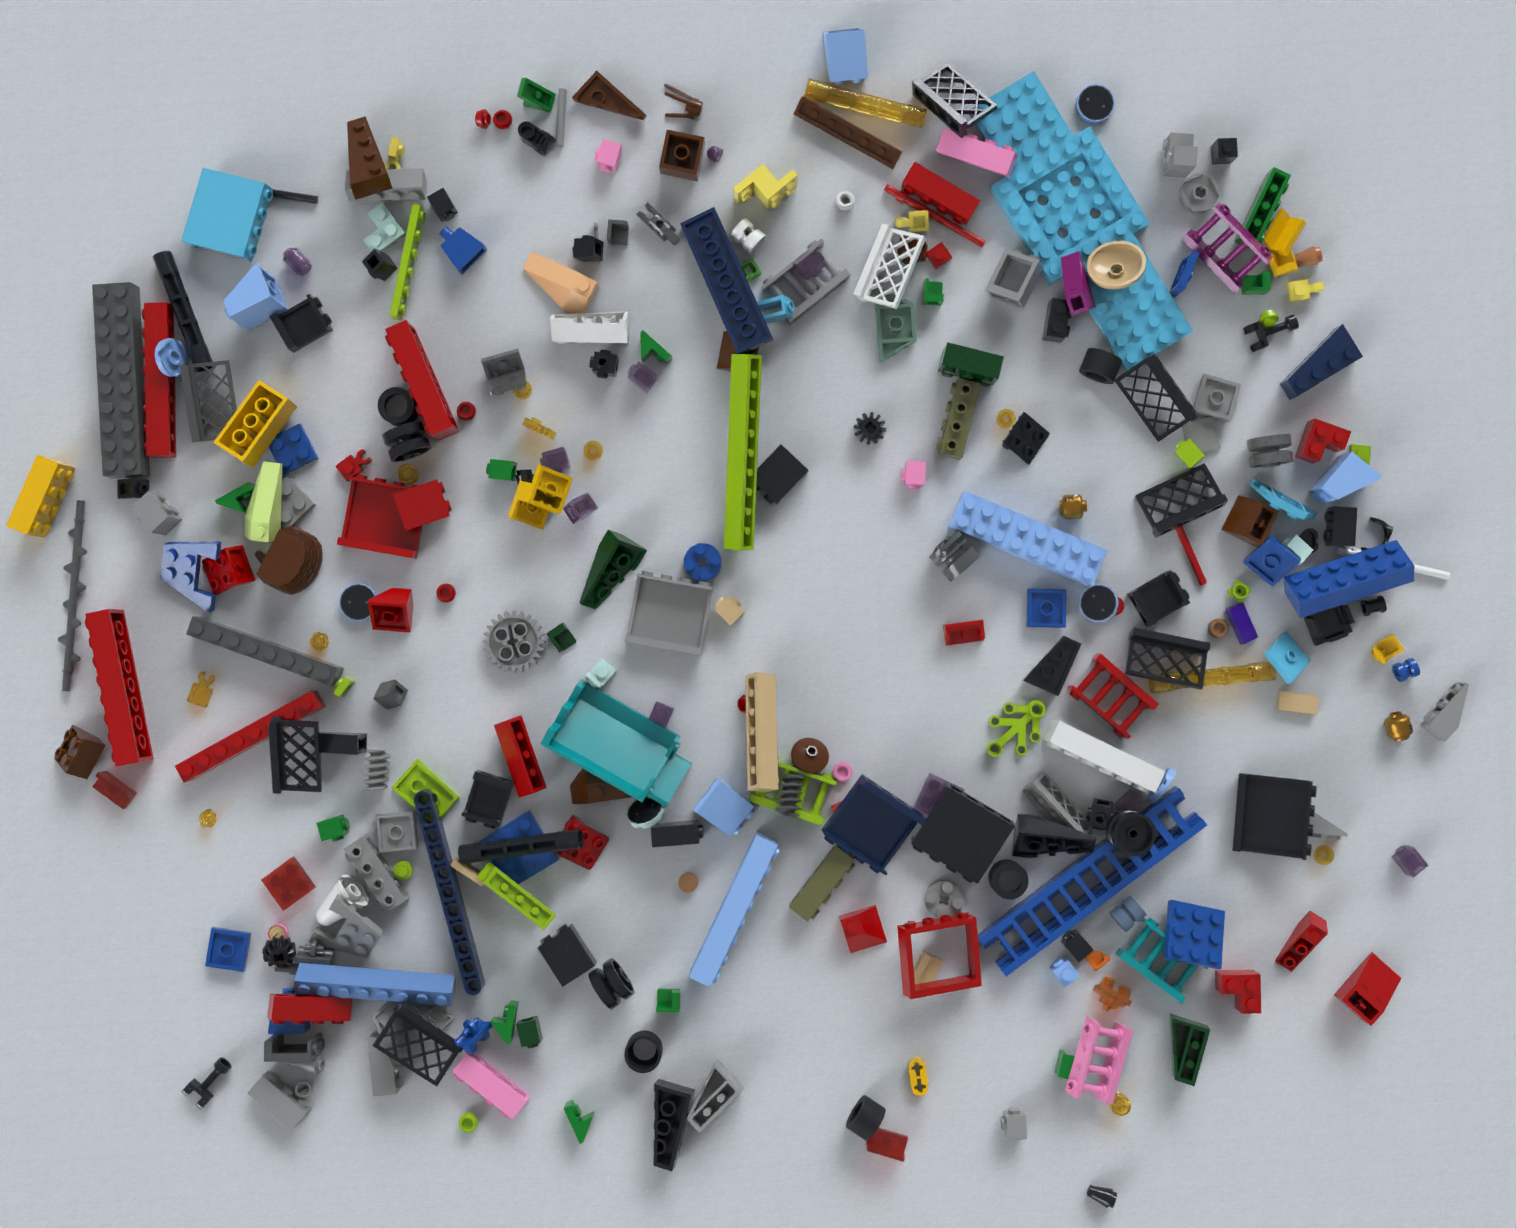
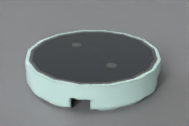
(645, 813)

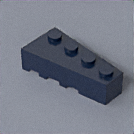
(1324, 361)

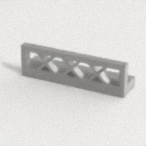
(1051, 808)

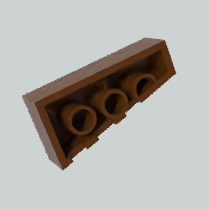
(366, 165)

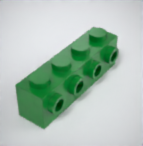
(1265, 203)

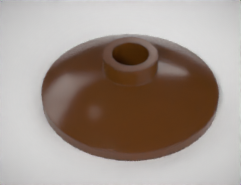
(809, 762)

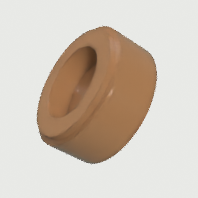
(1218, 628)
(688, 882)

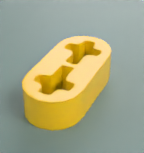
(922, 1076)

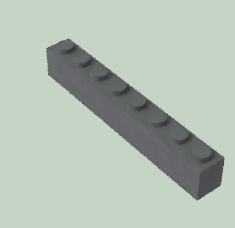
(264, 650)

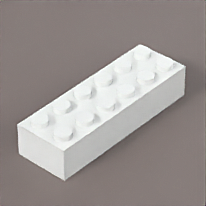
(1106, 757)

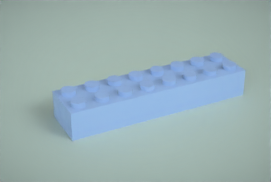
(1027, 539)
(733, 908)

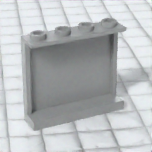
(669, 613)

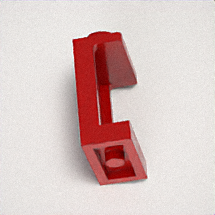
(422, 504)

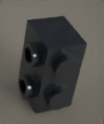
(1056, 321)
(1340, 526)

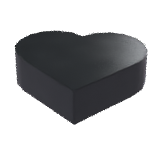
(1310, 536)

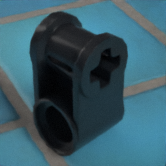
(538, 140)

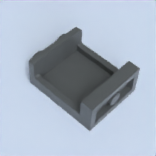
(277, 1051)

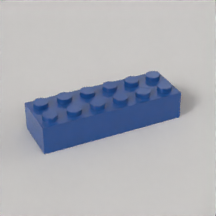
(1349, 578)

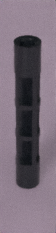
(182, 309)
(520, 846)

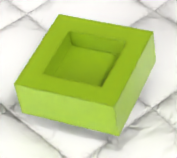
(1361, 451)
(343, 686)

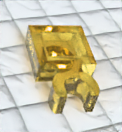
(535, 425)
(201, 693)

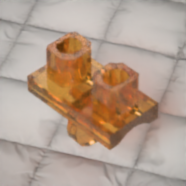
(1114, 998)

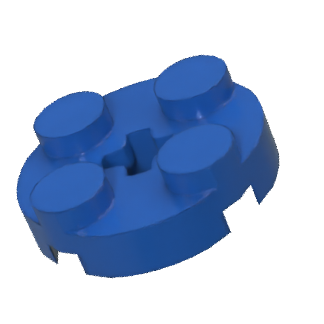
(706, 572)

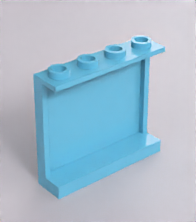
(227, 214)

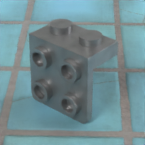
(504, 372)

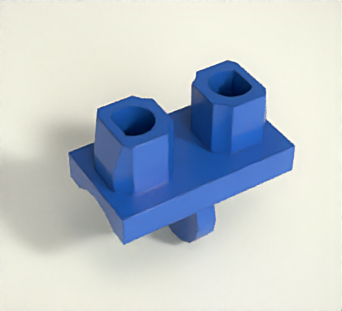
(473, 1032)

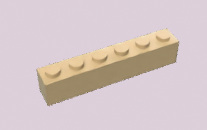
(761, 732)

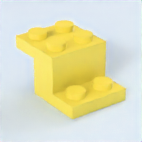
(765, 187)

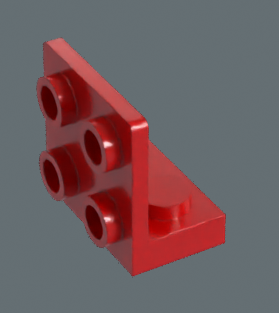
(229, 570)

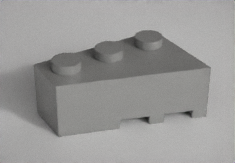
(716, 1094)

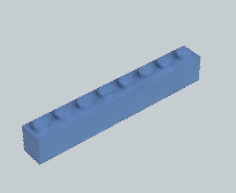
(374, 984)

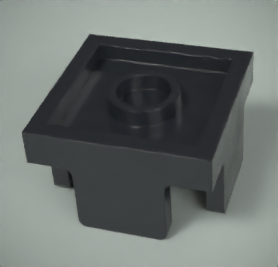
(1329, 624)

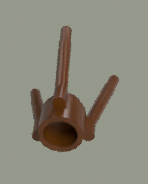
(693, 105)

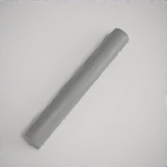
(561, 117)

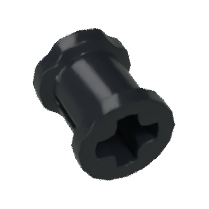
(1373, 606)

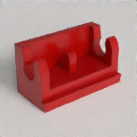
(964, 632)

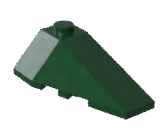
(612, 561)

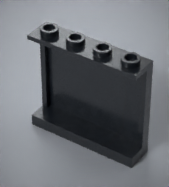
(1274, 815)
(962, 833)

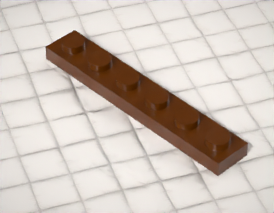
(847, 132)

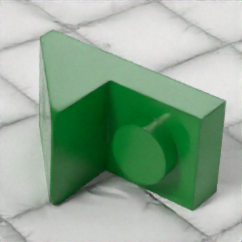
(535, 95)
(649, 345)
(234, 498)
(506, 1026)
(579, 1124)

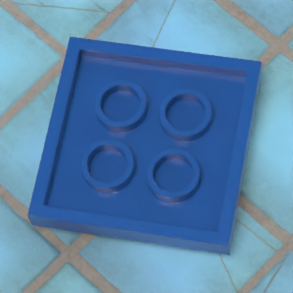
(521, 867)
(1194, 934)

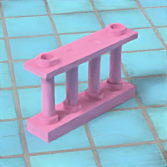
(1112, 1066)

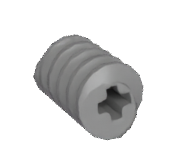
(377, 769)

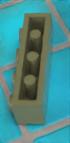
(959, 418)
(821, 883)

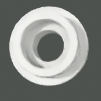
(848, 195)

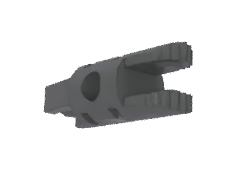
(665, 232)

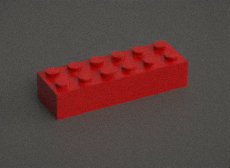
(422, 380)

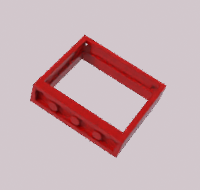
(947, 985)

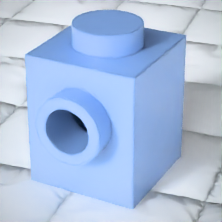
(1064, 971)

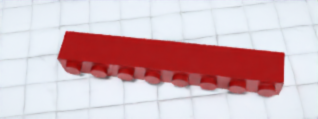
(158, 387)
(247, 737)

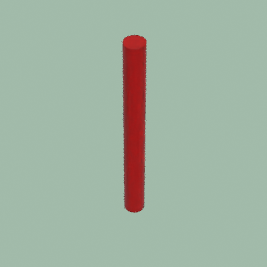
(1191, 555)

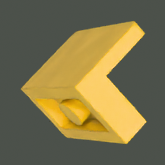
(1283, 233)

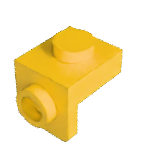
(1386, 648)

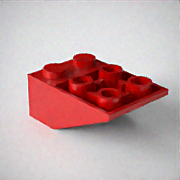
(1369, 989)

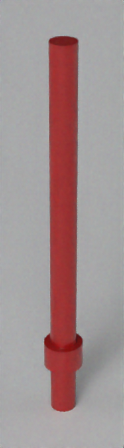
(902, 196)

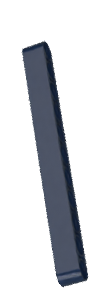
(446, 900)

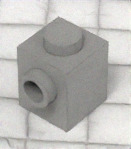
(1014, 1124)

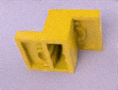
(537, 499)

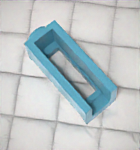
(775, 302)

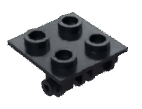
(1025, 438)

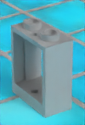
(1015, 298)

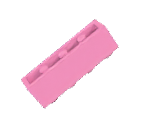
(977, 153)
(491, 1084)

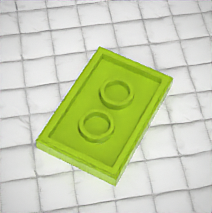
(420, 777)

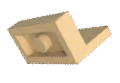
(926, 967)

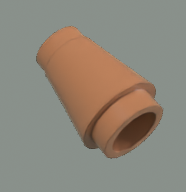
(1308, 257)

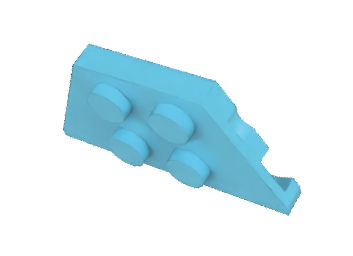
(1281, 501)

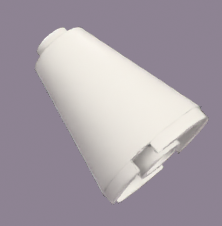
(351, 892)

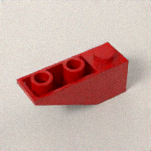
(1302, 941)

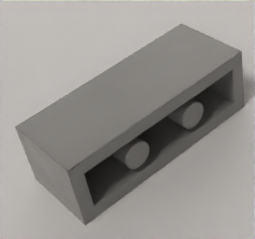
(383, 1077)
(279, 1100)

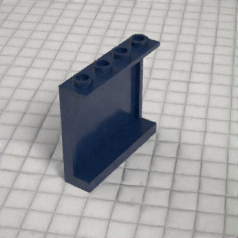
(871, 824)

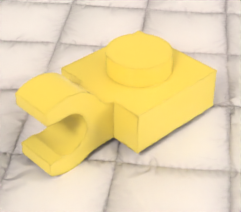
(395, 152)
(916, 221)
(1301, 290)

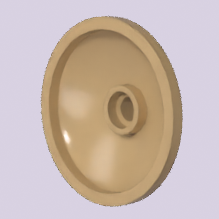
(1116, 265)

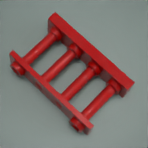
(1130, 689)

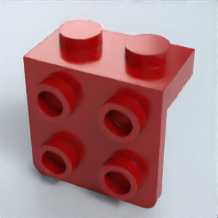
(593, 844)

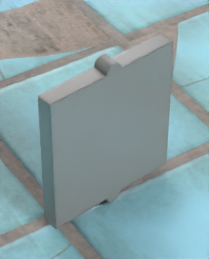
(1202, 434)

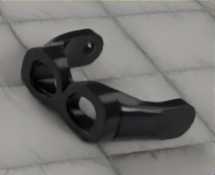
(1387, 530)

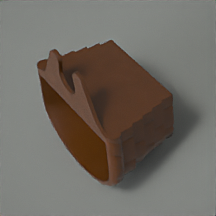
(290, 561)

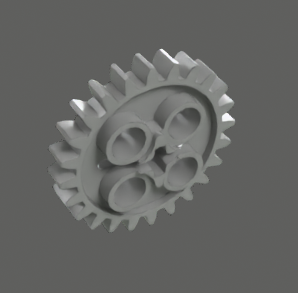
(497, 646)

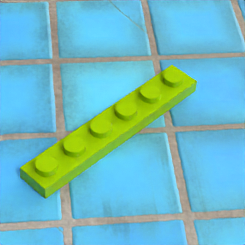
(406, 268)

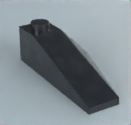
(1041, 836)

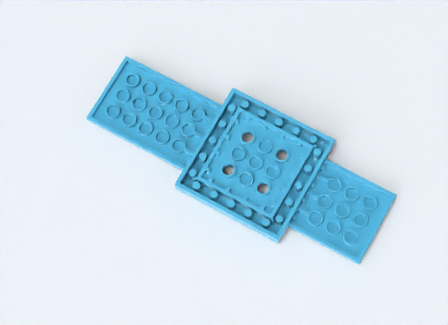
(1130, 318)

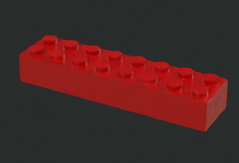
(119, 686)

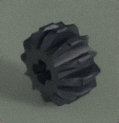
(875, 424)
(279, 951)

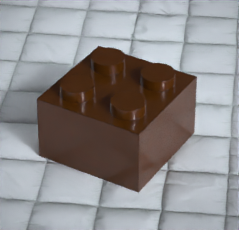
(682, 155)

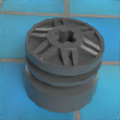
(954, 555)

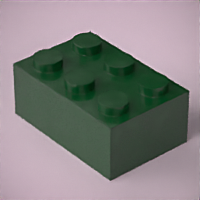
(970, 364)

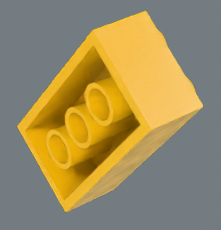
(255, 424)
(41, 496)

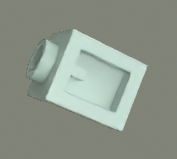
(600, 674)

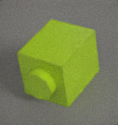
(1188, 453)

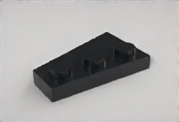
(1054, 666)

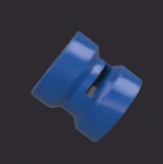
(1407, 669)

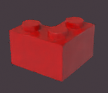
(1319, 436)
(1245, 986)

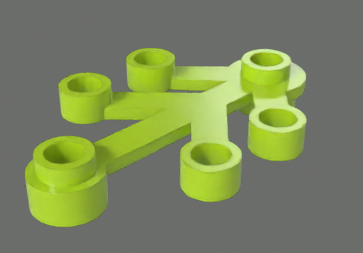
(1018, 725)

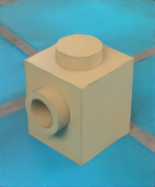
(729, 609)

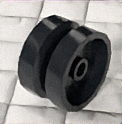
(406, 441)
(1130, 832)
(611, 983)

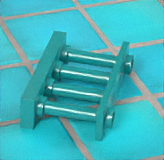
(1145, 966)

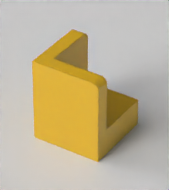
(1283, 264)

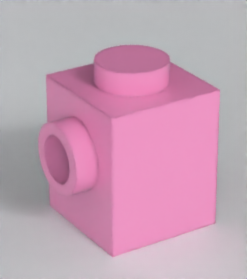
(608, 156)
(914, 474)

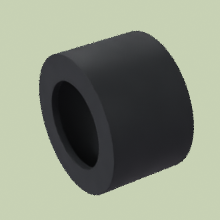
(1100, 366)
(410, 414)
(1001, 866)
(636, 1064)
(865, 1117)

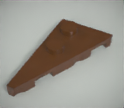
(603, 95)

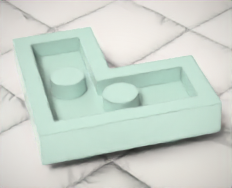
(388, 229)

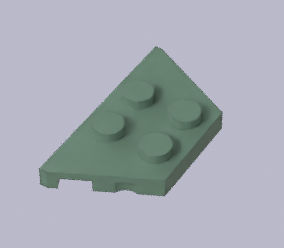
(894, 327)

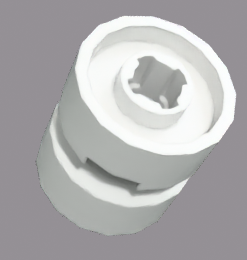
(748, 236)

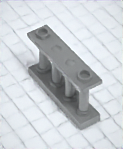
(823, 288)

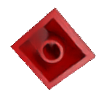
(392, 610)
(863, 929)

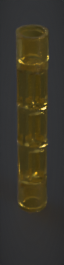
(865, 103)
(1225, 675)

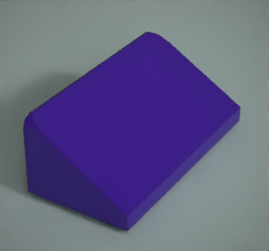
(1241, 623)

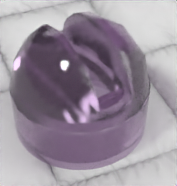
(714, 154)

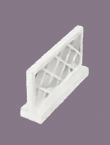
(876, 264)

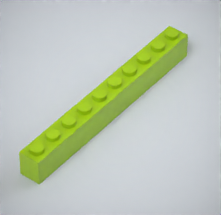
(742, 451)

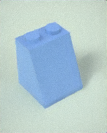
(845, 55)
(255, 299)
(1343, 477)
(724, 807)

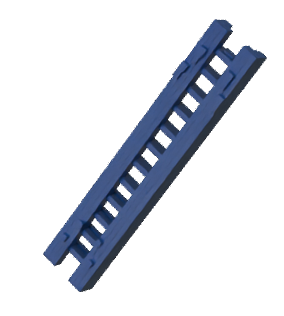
(1094, 897)

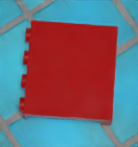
(374, 520)

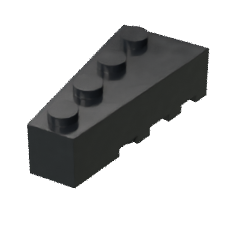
(671, 1109)

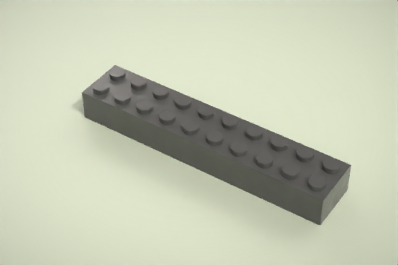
(120, 379)

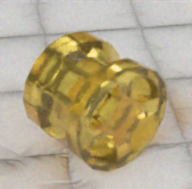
(405, 471)
(1121, 1108)

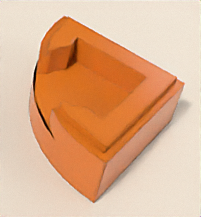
(1097, 959)

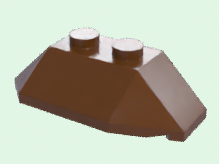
(590, 789)

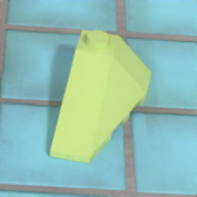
(264, 508)

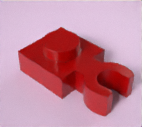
(351, 466)

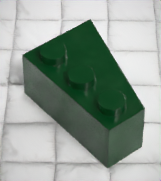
(1187, 1048)

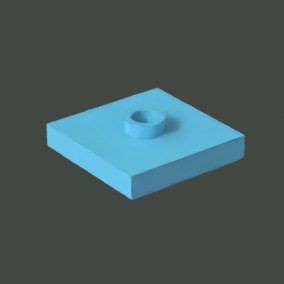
(1287, 657)

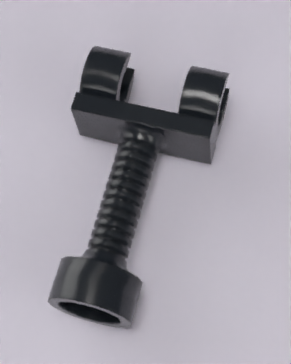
(1290, 323)
(221, 1066)

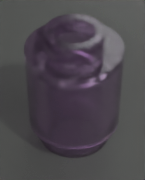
(297, 261)

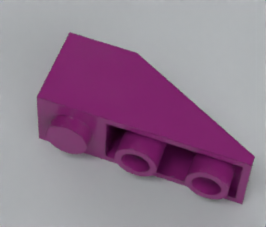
(1076, 284)

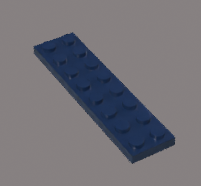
(726, 281)

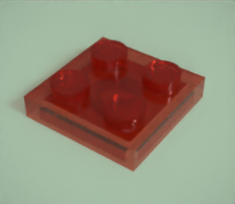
(288, 883)

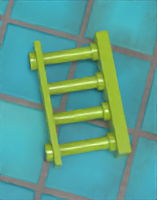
(814, 815)
(516, 895)

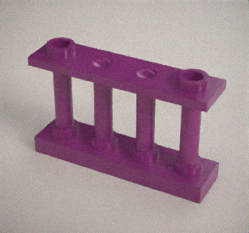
(1221, 266)

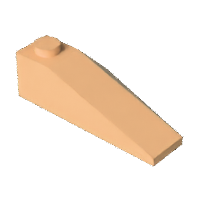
(565, 286)

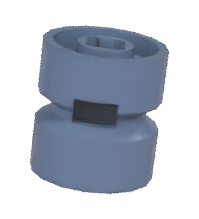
(1128, 913)

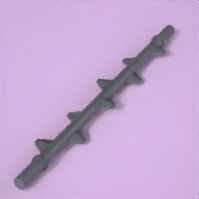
(71, 604)

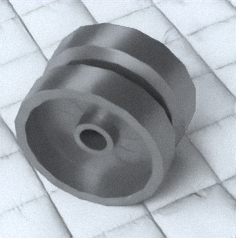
(1270, 451)

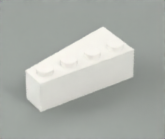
(590, 327)

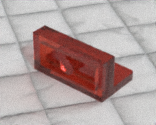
(114, 789)
(887, 1144)

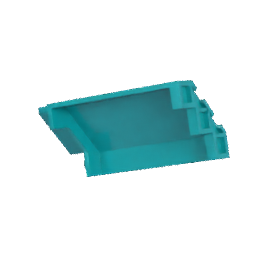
(617, 745)

